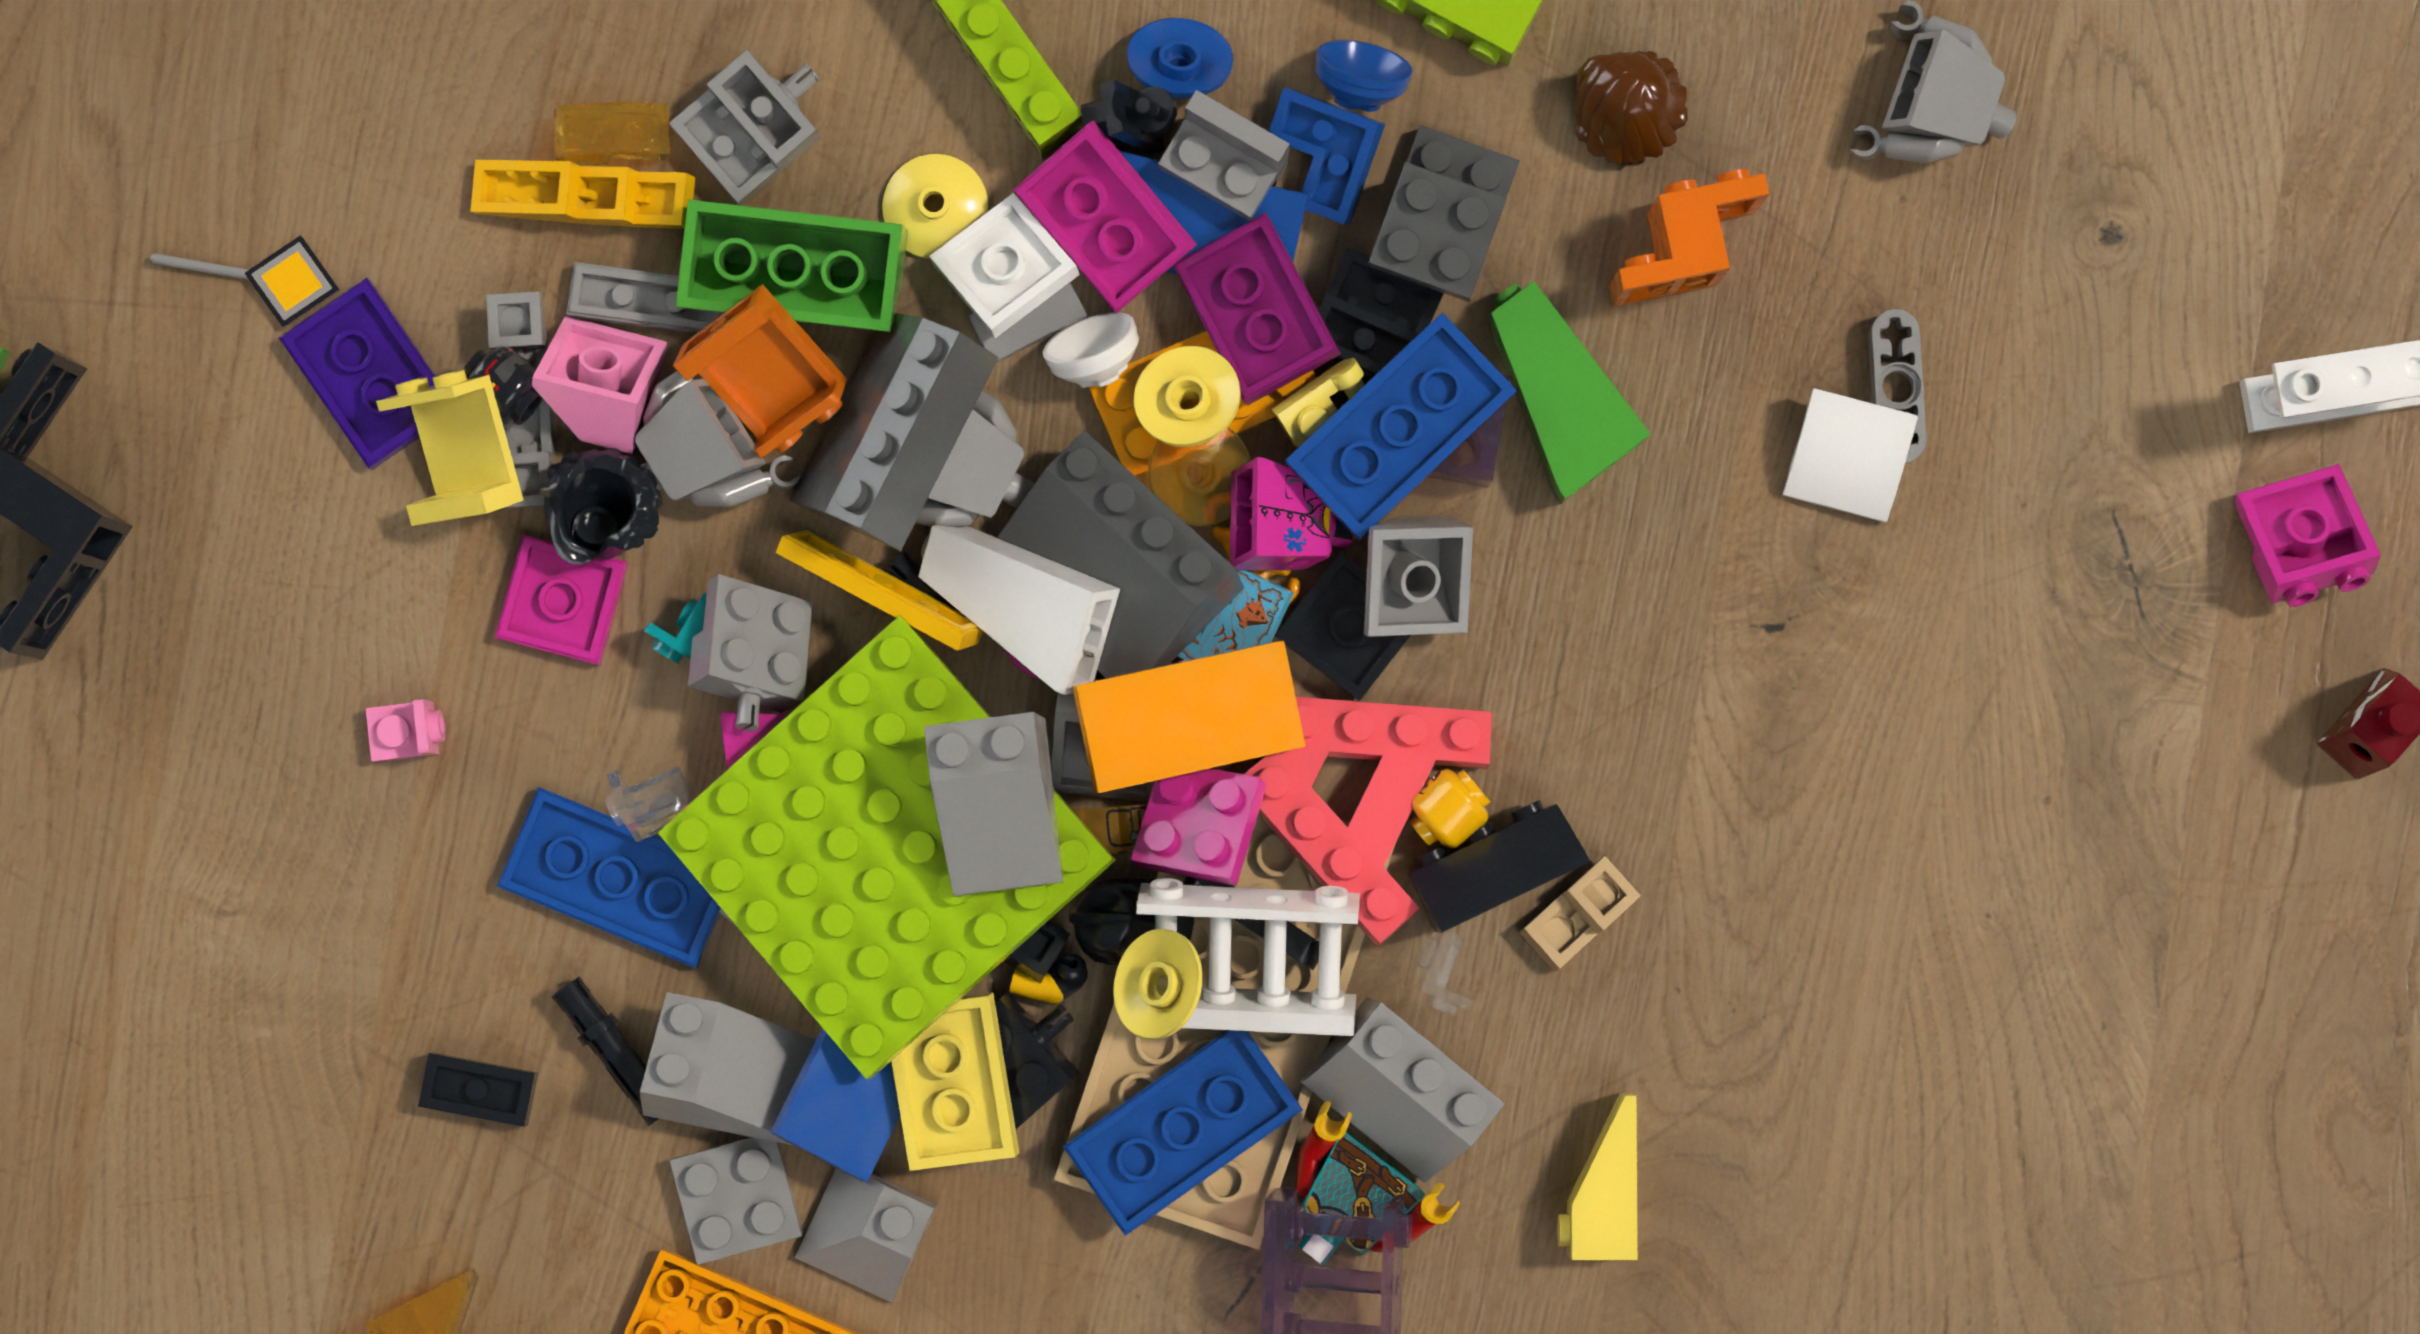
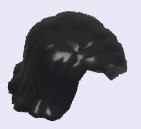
(599, 505)

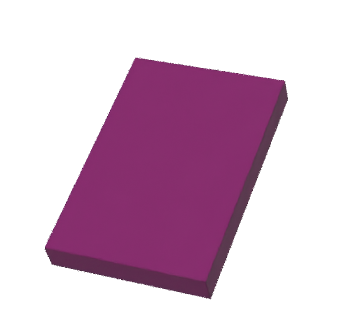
(1257, 308)

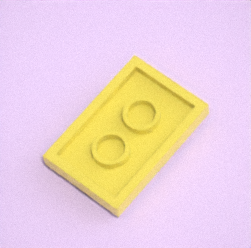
(956, 1089)

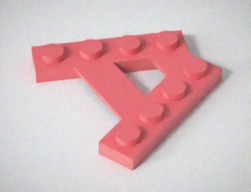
(1408, 746)

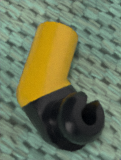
(1059, 983)

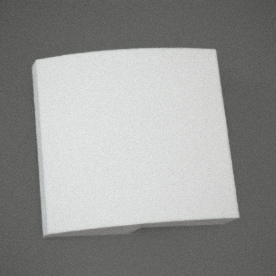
(1850, 455)

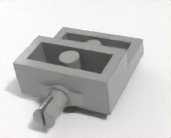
(748, 125)
(751, 648)

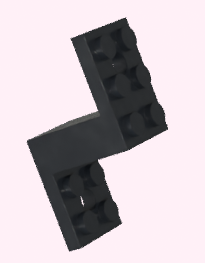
(48, 508)

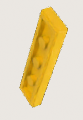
(880, 589)

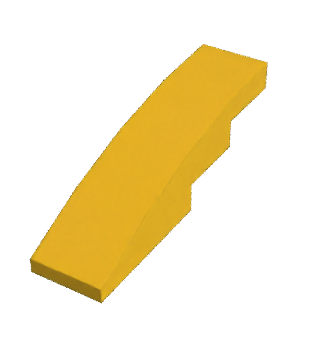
(581, 193)

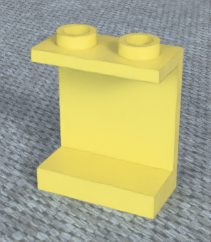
(461, 446)

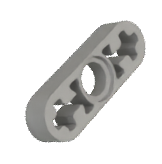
(1911, 347)

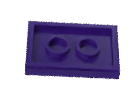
(355, 357)

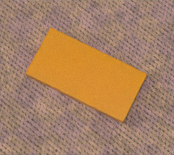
(1188, 716)

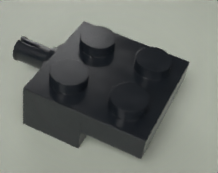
(1374, 313)
(1032, 1061)

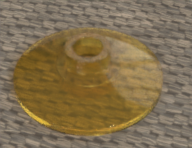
(1209, 498)

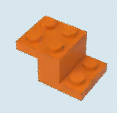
(1688, 237)

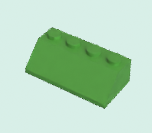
(811, 263)

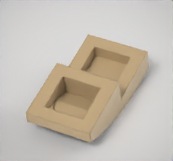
(1579, 913)

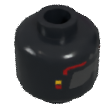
(510, 381)

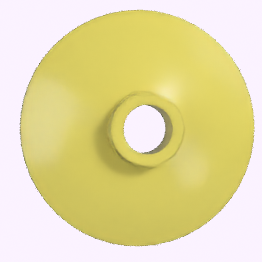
(928, 175)
(1182, 376)
(1157, 984)

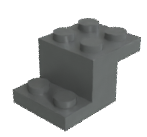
(1443, 213)

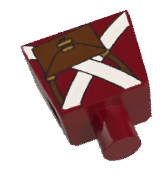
(2379, 720)

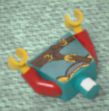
(1349, 1179)

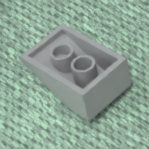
(995, 802)
(720, 1067)

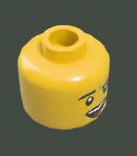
(1449, 809)

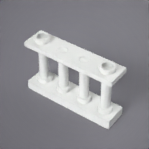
(2333, 387)
(1272, 1005)

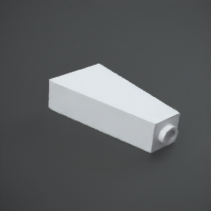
(1024, 602)

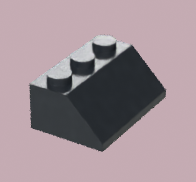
(1496, 865)

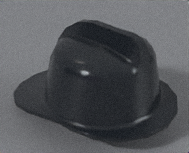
(1109, 923)

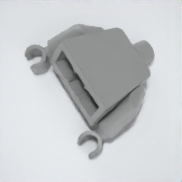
(1942, 95)
(702, 447)
(978, 470)

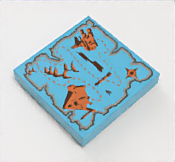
(1245, 621)

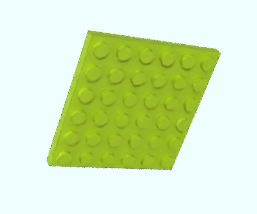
(839, 862)

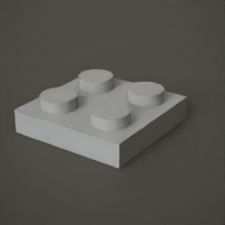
(736, 1198)

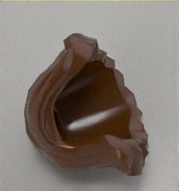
(1629, 105)

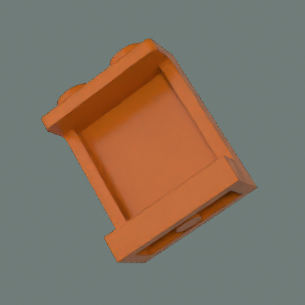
(765, 370)

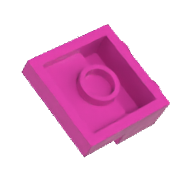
(2308, 536)

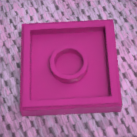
(560, 603)

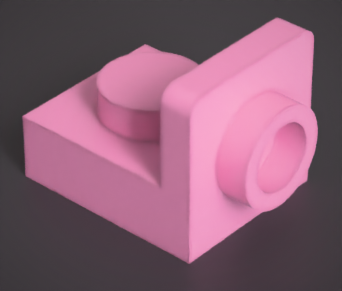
(405, 730)

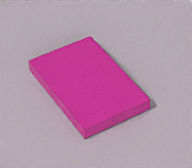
(1104, 216)

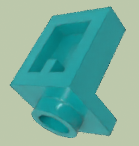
(691, 622)

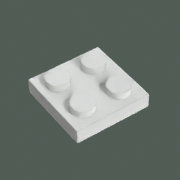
(1004, 265)

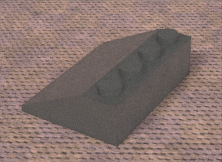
(894, 428)
(1113, 528)

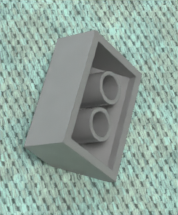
(1402, 1091)

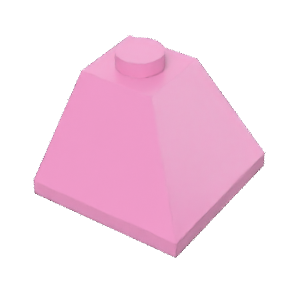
(600, 381)

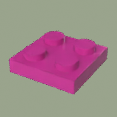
(1199, 825)

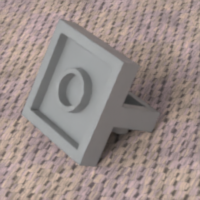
(1225, 156)

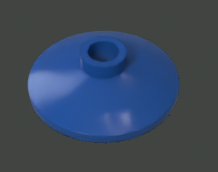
(1180, 57)

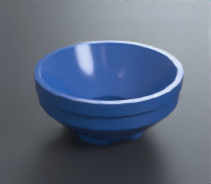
(1361, 74)

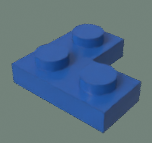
(1341, 149)

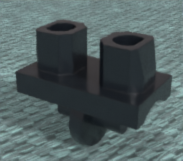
(1132, 115)

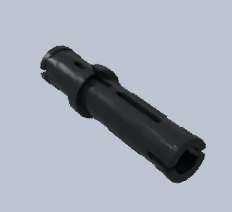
(604, 1039)

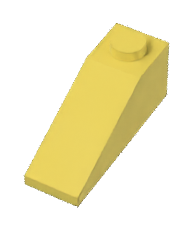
(1604, 1198)

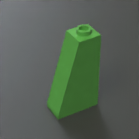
(1565, 396)

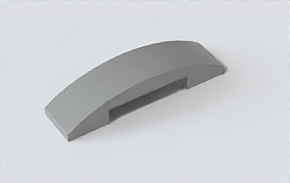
(520, 324)

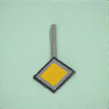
(287, 280)

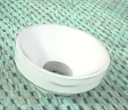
(1093, 349)

